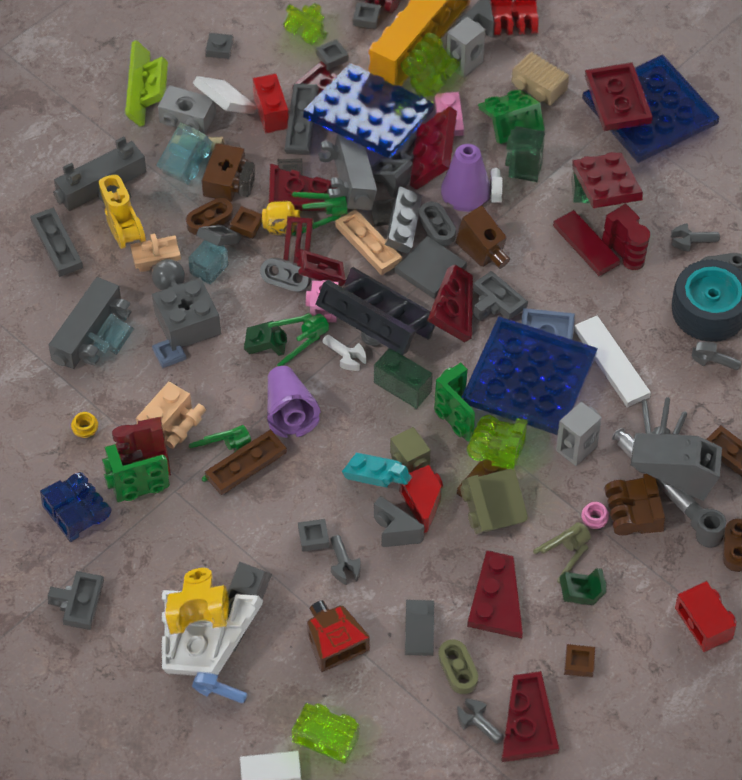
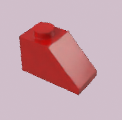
(423, 495)

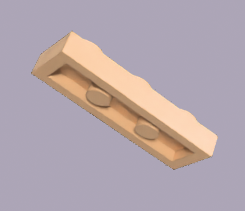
(368, 241)

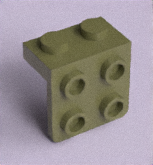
(493, 501)

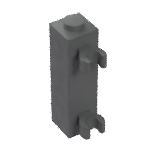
(354, 173)
(82, 183)
(88, 316)

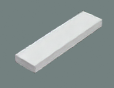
(613, 361)

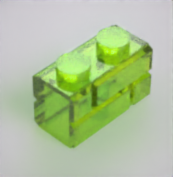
(326, 732)

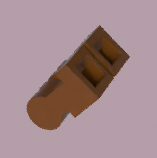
(635, 506)

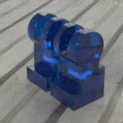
(74, 505)

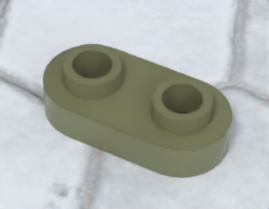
(459, 668)

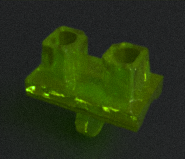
(309, 18)

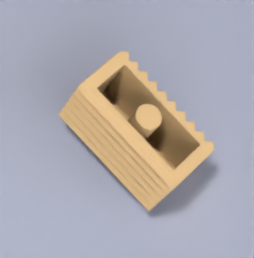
(540, 79)

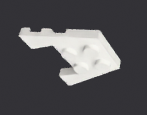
(201, 646)

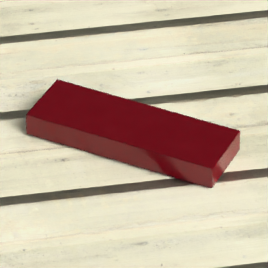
(586, 243)

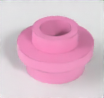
(597, 509)

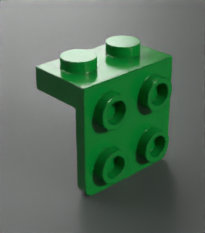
(449, 403)
(135, 478)

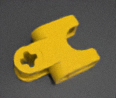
(119, 212)
(197, 602)

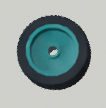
(708, 300)

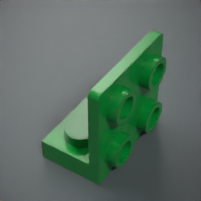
(512, 111)

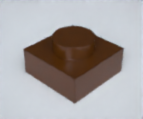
(246, 222)
(579, 660)

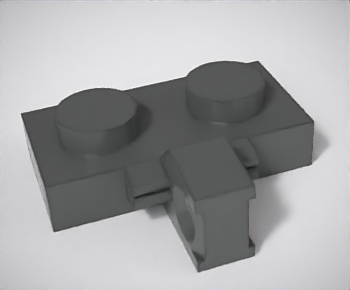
(496, 297)
(78, 600)

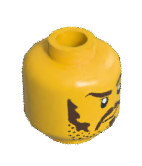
(275, 217)

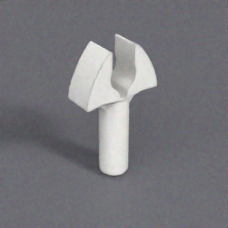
(496, 186)
(347, 353)

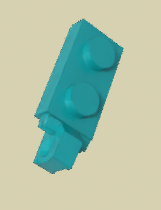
(376, 470)

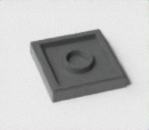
(428, 265)

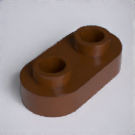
(208, 215)
(731, 544)

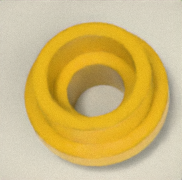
(81, 419)

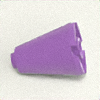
(466, 181)
(290, 404)

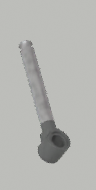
(700, 518)

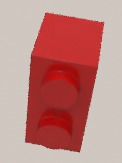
(270, 103)
(706, 616)

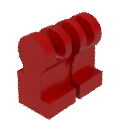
(523, 10)

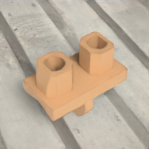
(153, 251)

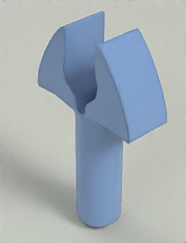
(207, 683)

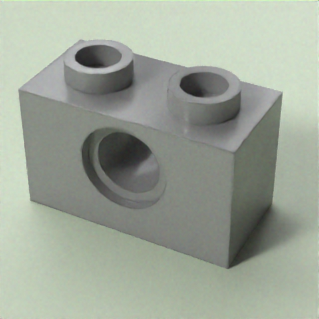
(466, 45)
(186, 107)
(578, 433)

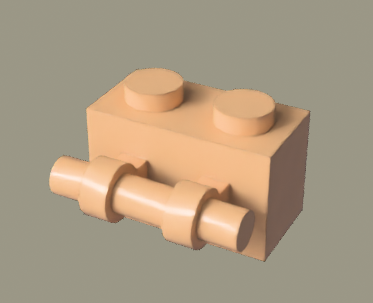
(175, 412)

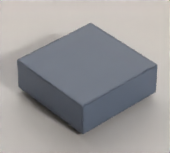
(165, 354)

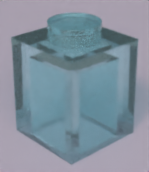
(208, 261)

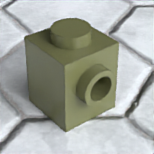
(410, 450)

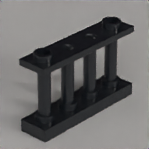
(376, 310)

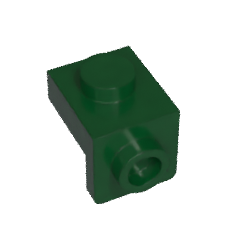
(263, 338)
(583, 588)

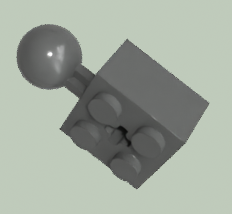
(183, 308)

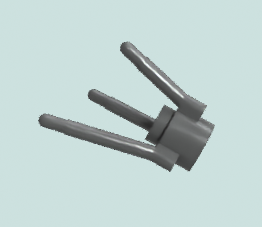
(662, 428)

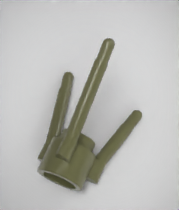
(572, 538)

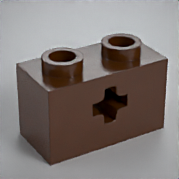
(223, 172)

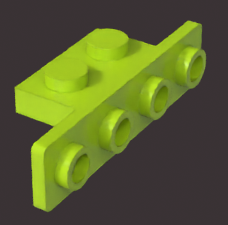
(145, 82)

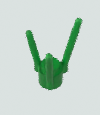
(333, 206)
(312, 328)
(233, 438)

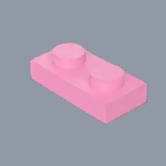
(452, 99)

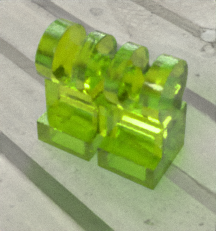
(429, 66)
(498, 441)

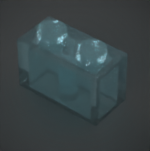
(184, 153)

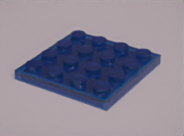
(369, 110)
(675, 110)
(529, 375)

